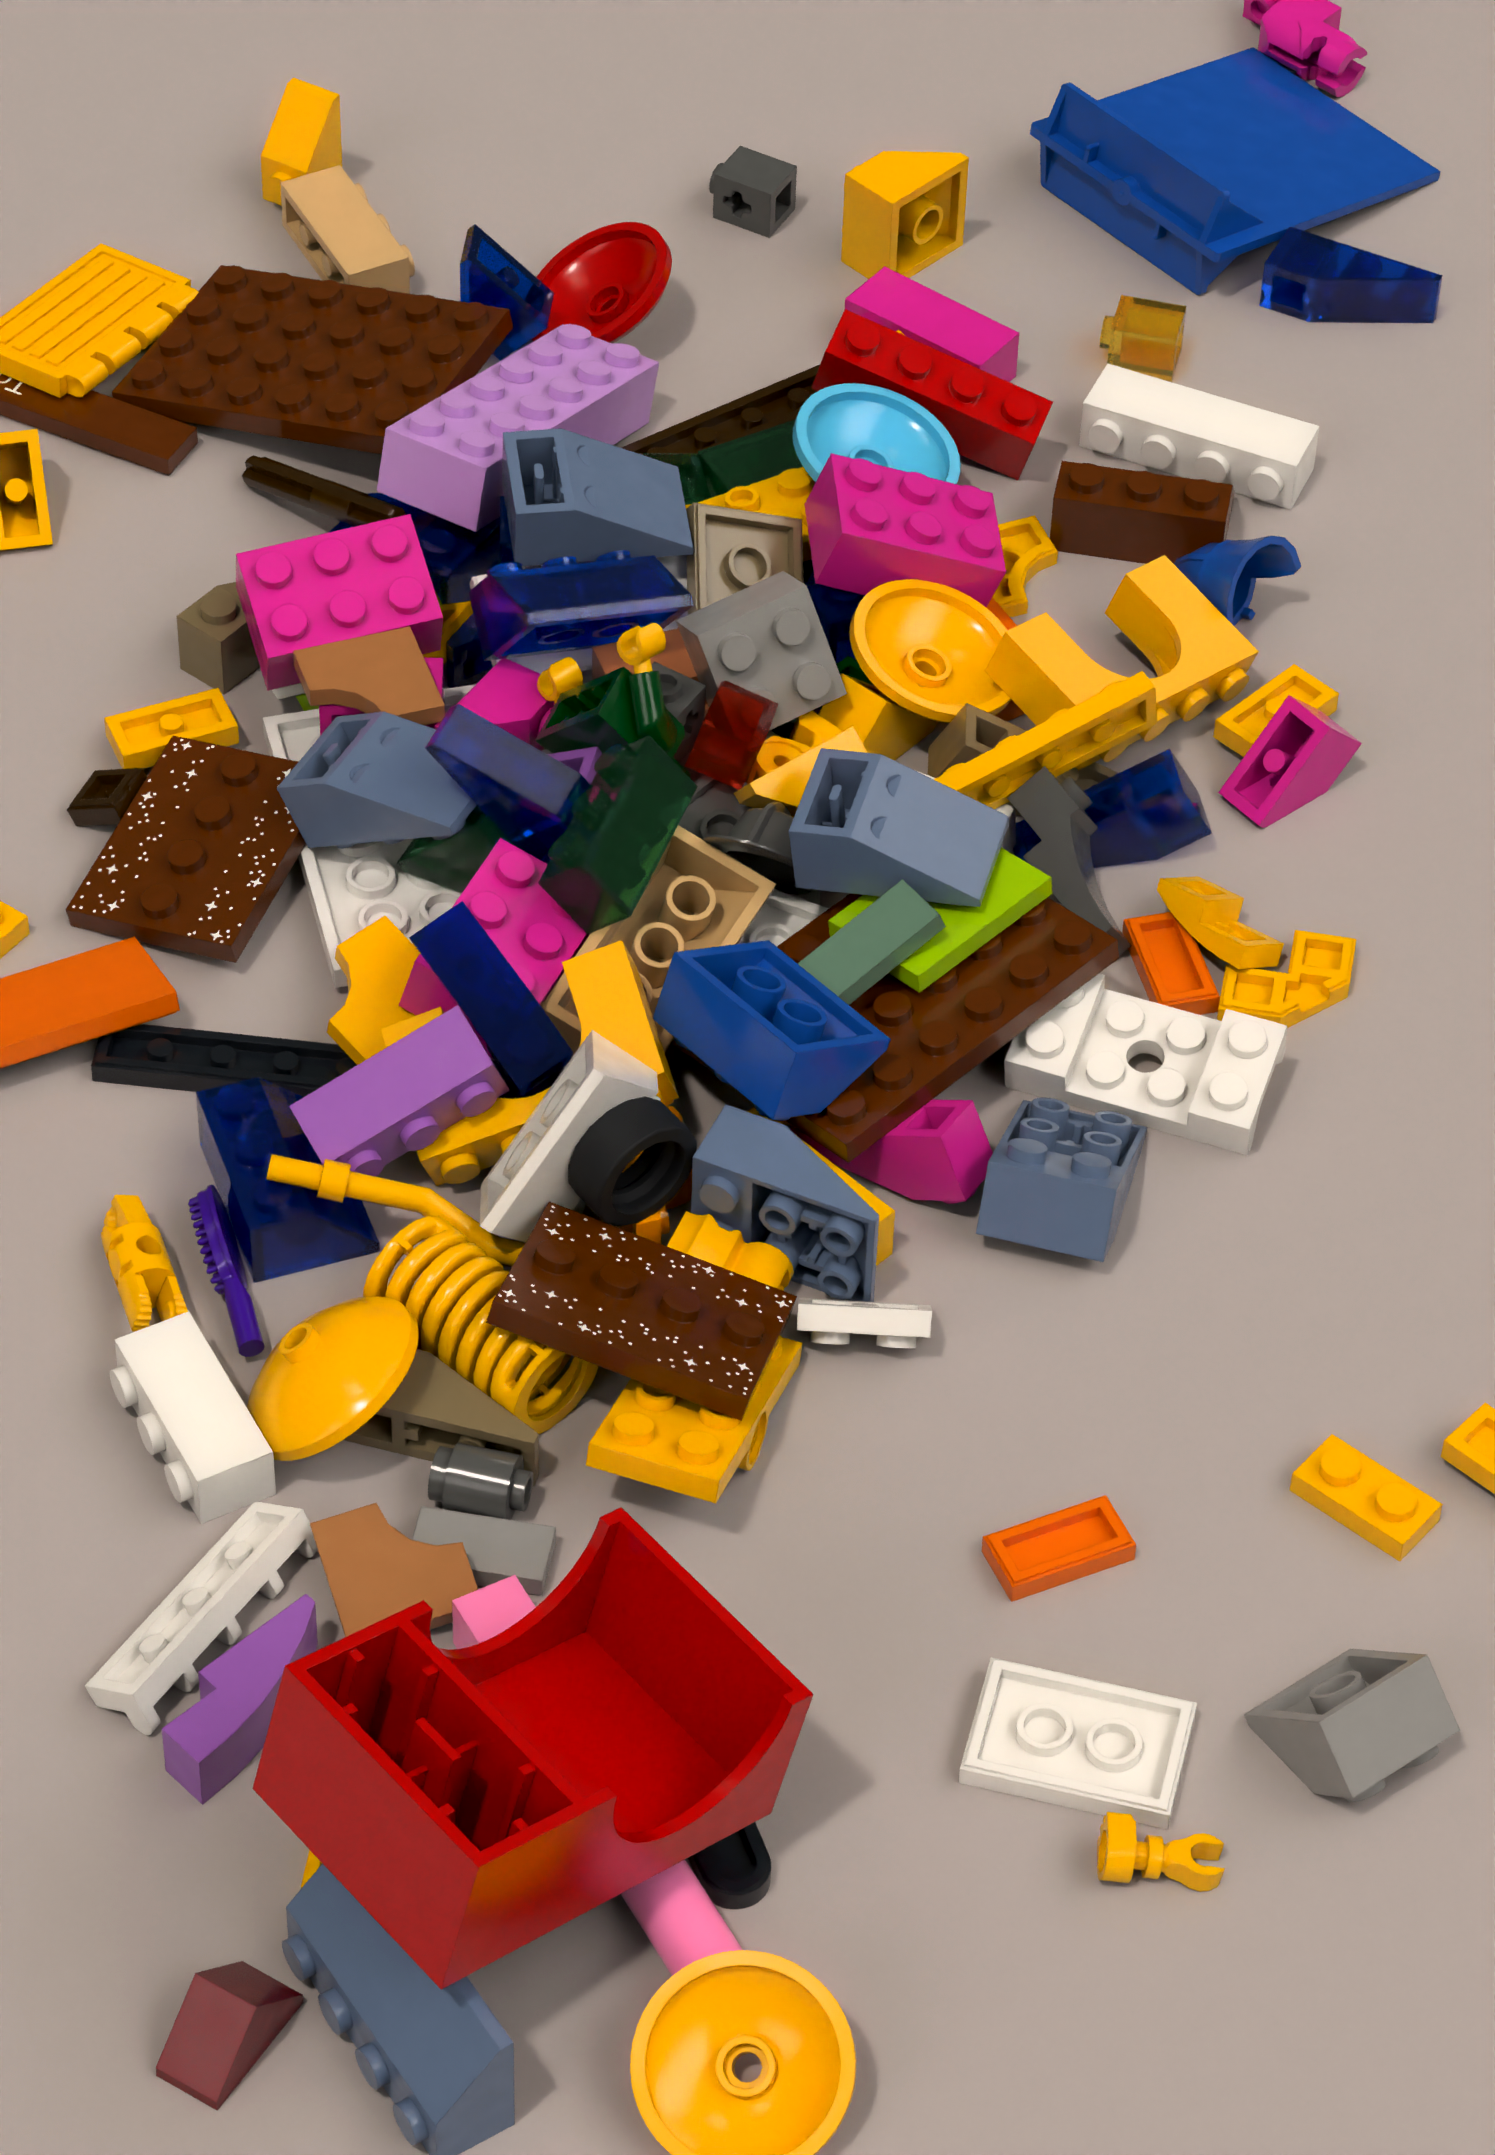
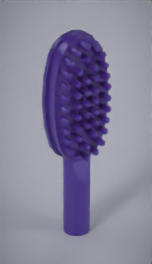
(224, 1256)

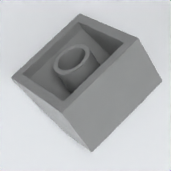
(1357, 1721)

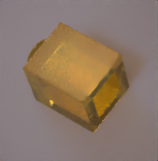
(1145, 336)

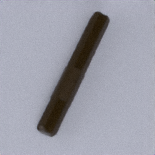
(317, 493)

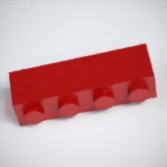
(982, 413)

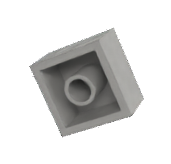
(766, 644)

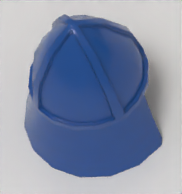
(1229, 571)

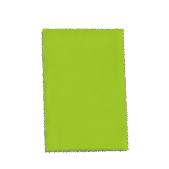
(1010, 894)

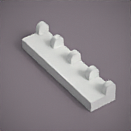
(201, 1610)

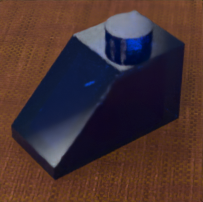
(499, 280)

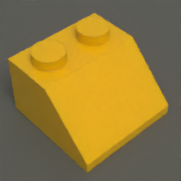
(903, 211)

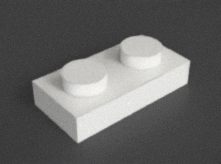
(893, 1323)

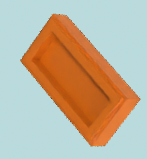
(1170, 964)
(1058, 1548)

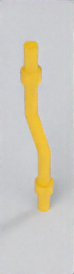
(336, 1181)

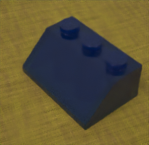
(572, 603)
(275, 1223)

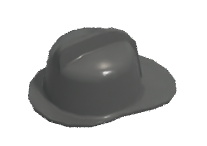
(763, 844)

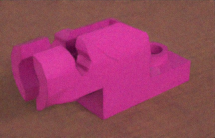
(1308, 41)

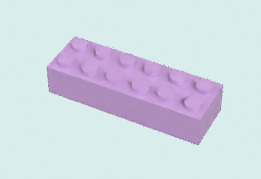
(452, 448)

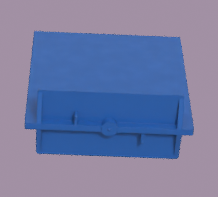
(1217, 162)

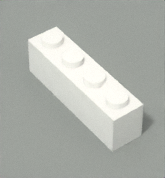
(1198, 435)

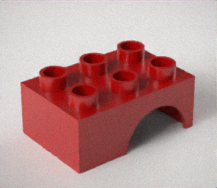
(535, 1769)

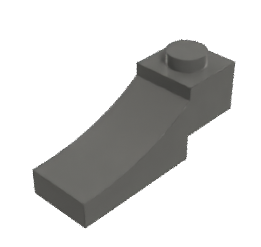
(1060, 821)

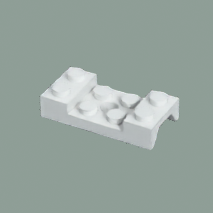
(1202, 1091)

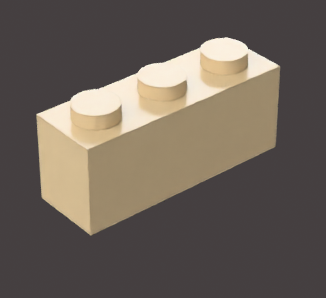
(343, 233)

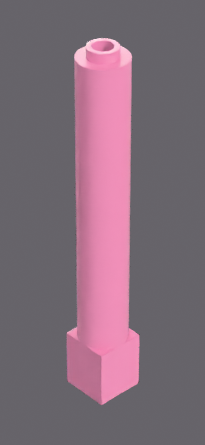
(669, 1905)

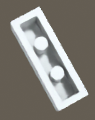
(193, 1418)

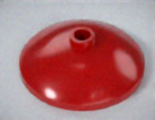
(608, 280)

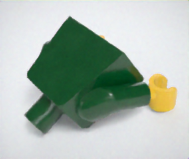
(613, 706)

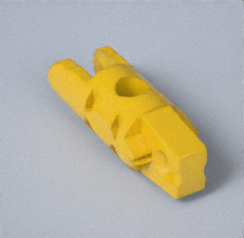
(140, 1263)

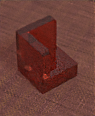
(731, 734)

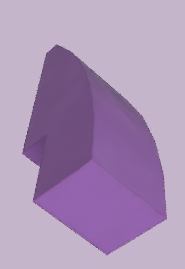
(236, 1702)

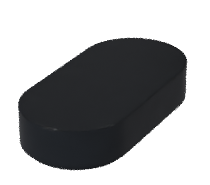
(734, 1869)

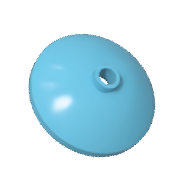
(875, 427)

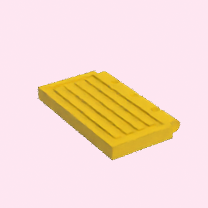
(89, 321)

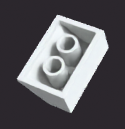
(538, 1157)

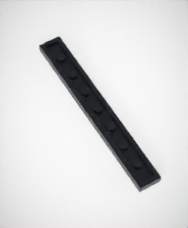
(211, 1059)

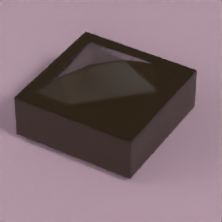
(106, 796)

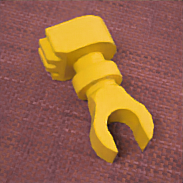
(1121, 1853)

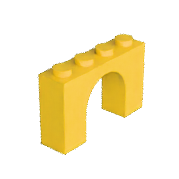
(1167, 618)
(607, 1001)

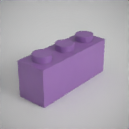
(402, 1096)

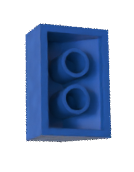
(766, 1027)

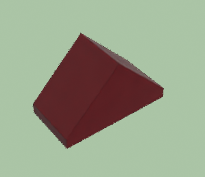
(224, 2030)

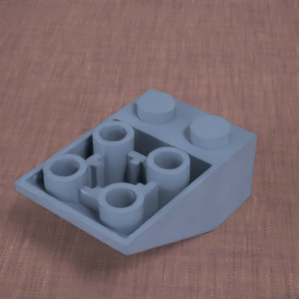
(589, 499)
(373, 784)
(880, 822)
(1060, 1178)
(782, 1194)

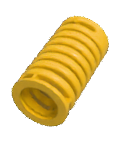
(451, 1317)

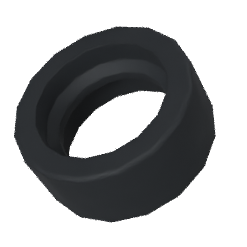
(617, 1140)

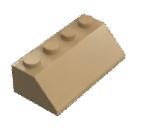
(689, 904)

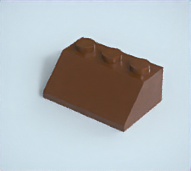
(1136, 513)

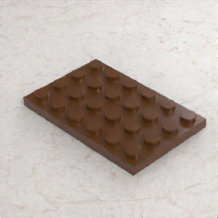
(310, 357)
(952, 1021)

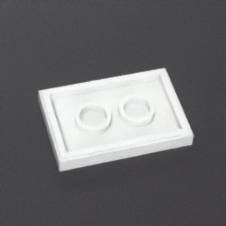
(1078, 1742)

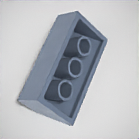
(427, 2046)

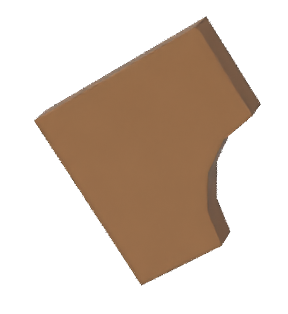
(372, 675)
(382, 1571)

